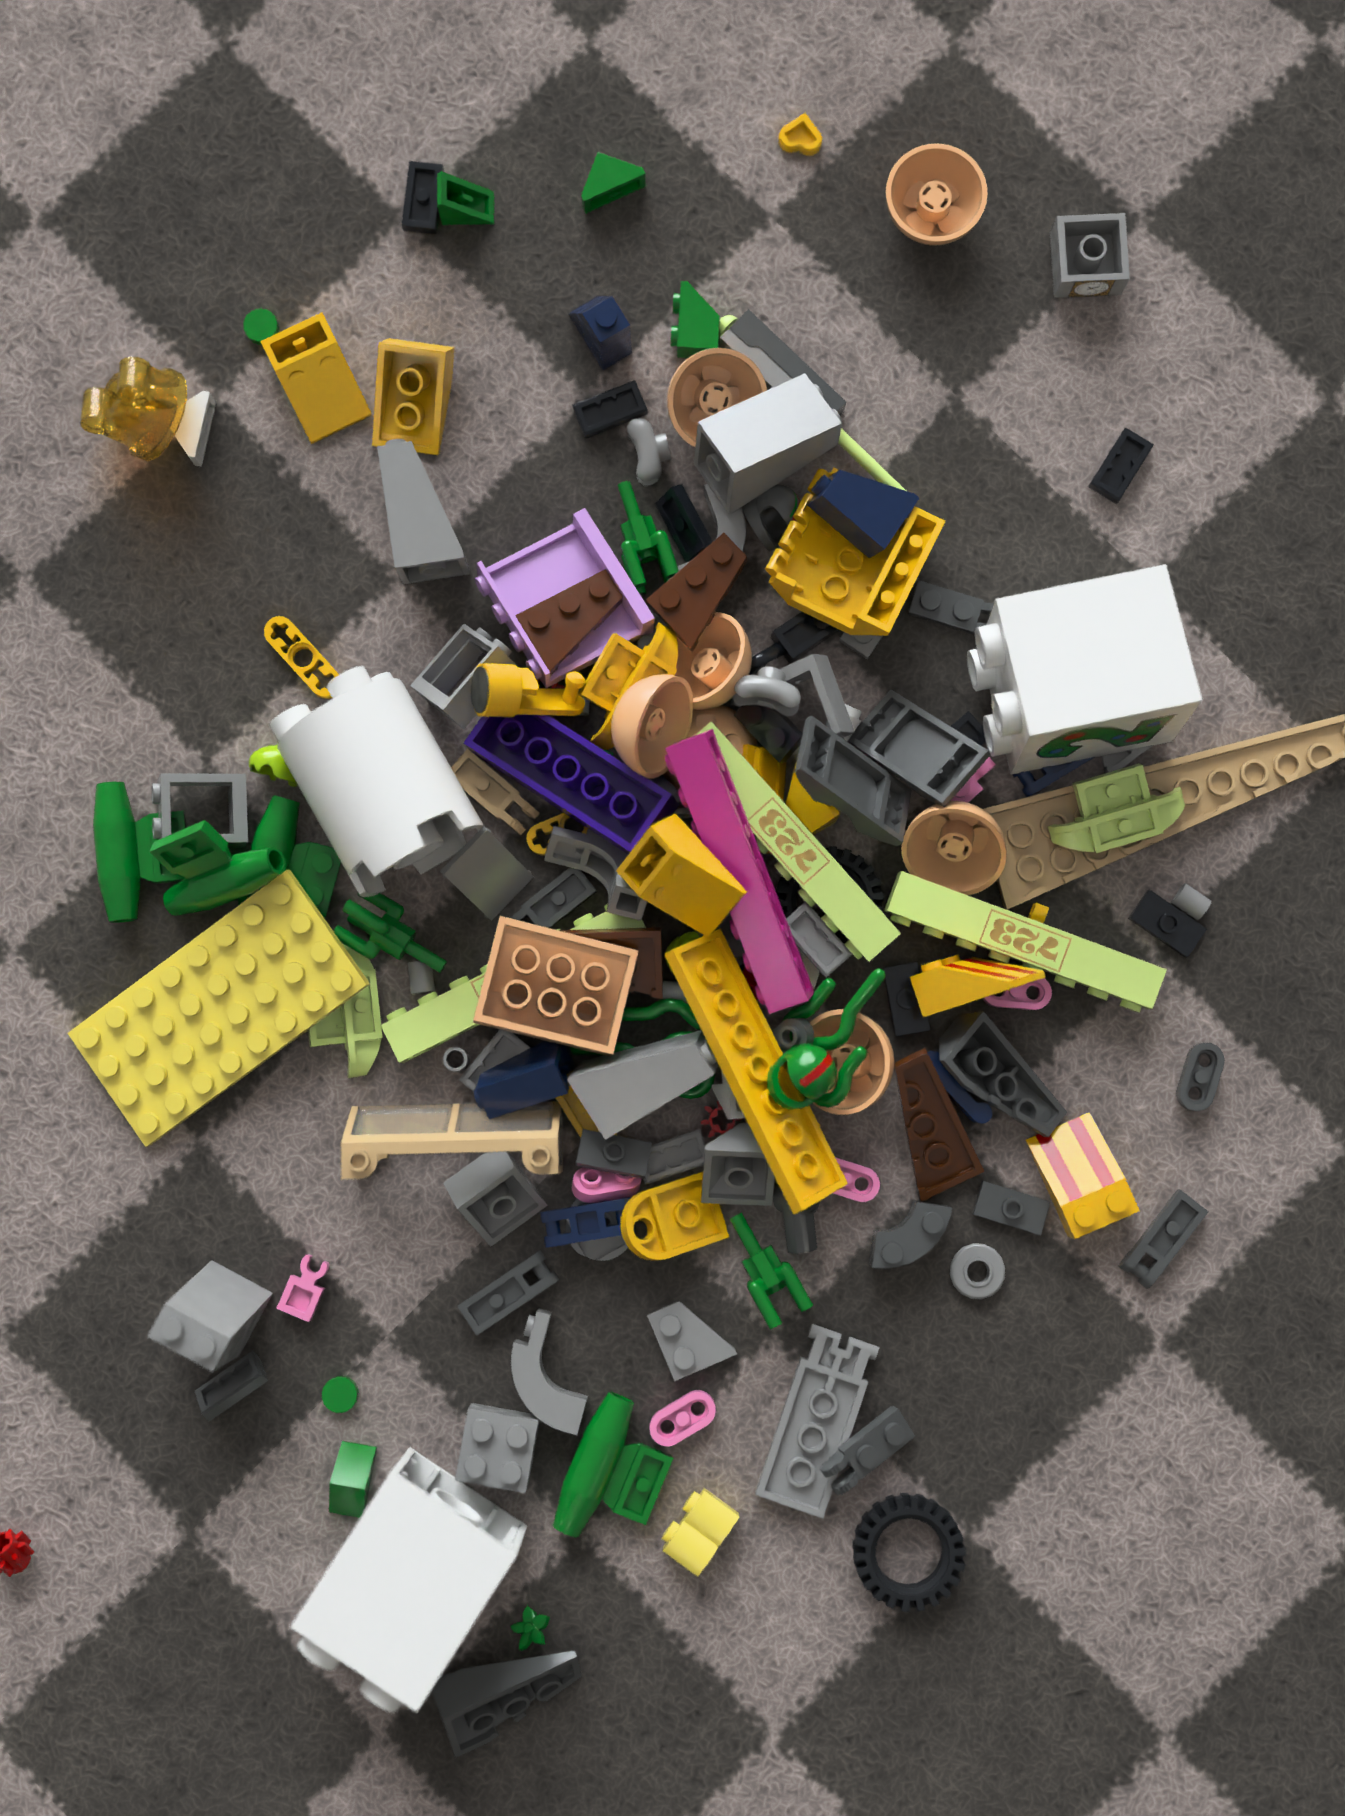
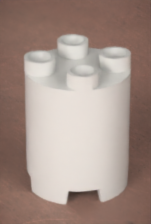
(375, 778)

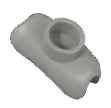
(650, 450)
(768, 690)

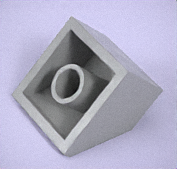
(494, 1195)

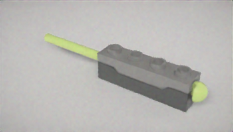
(780, 365)

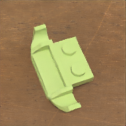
(1117, 812)
(354, 1023)

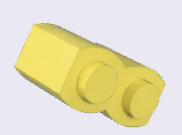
(699, 1531)

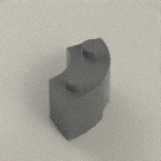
(911, 1237)

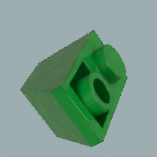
(696, 325)

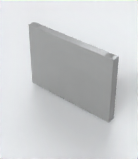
(487, 873)

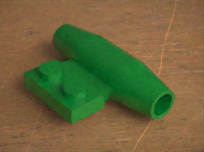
(124, 852)
(310, 862)
(210, 870)
(610, 1471)

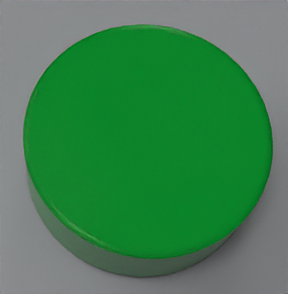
(260, 325)
(340, 1394)

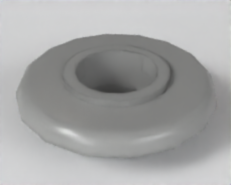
(994, 1265)

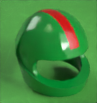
(810, 1071)

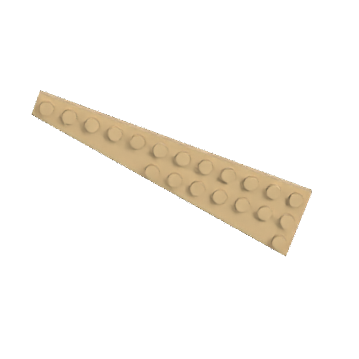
(1209, 784)

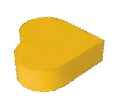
(800, 136)

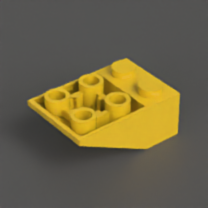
(316, 378)
(681, 876)

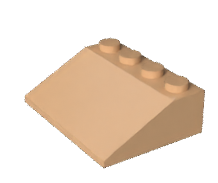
(555, 986)

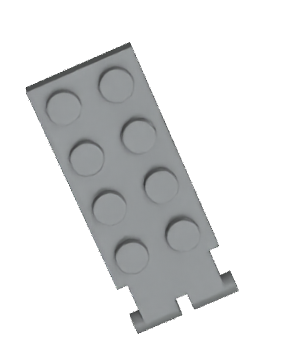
(815, 1421)

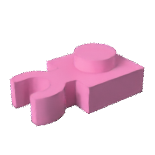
(303, 1294)

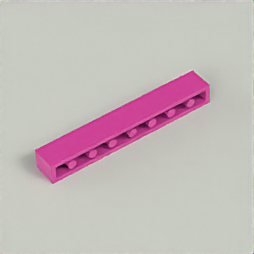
(727, 834)

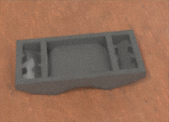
(918, 748)
(852, 783)

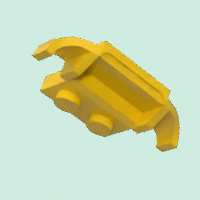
(622, 666)

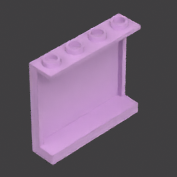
(548, 570)

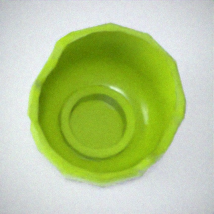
(270, 762)

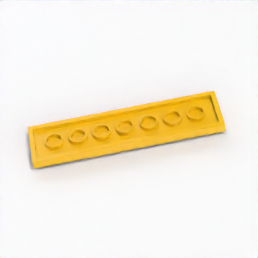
(745, 1054)

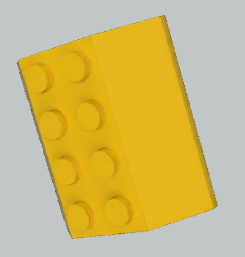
(838, 582)

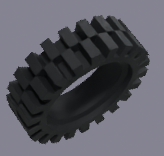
(853, 865)
(934, 1586)

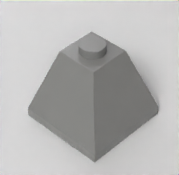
(736, 1170)

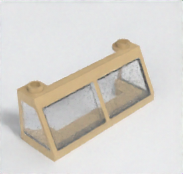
(451, 1128)

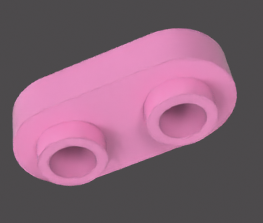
(1017, 998)
(852, 1172)
(605, 1186)
(683, 1418)

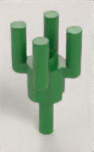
(643, 542)
(384, 932)
(768, 1274)

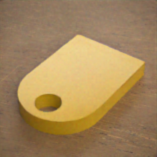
(673, 1219)

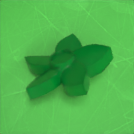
(531, 1628)

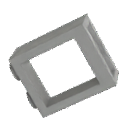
(451, 665)
(828, 690)
(236, 801)

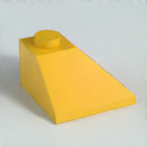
(811, 813)

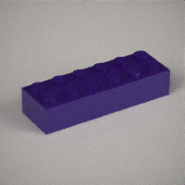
(572, 776)

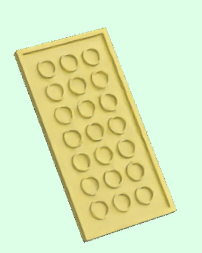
(218, 1008)

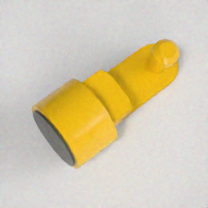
(511, 690)

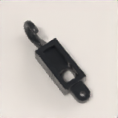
(792, 641)

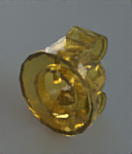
(137, 407)

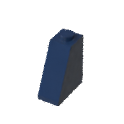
(604, 330)
(862, 509)
(525, 1079)

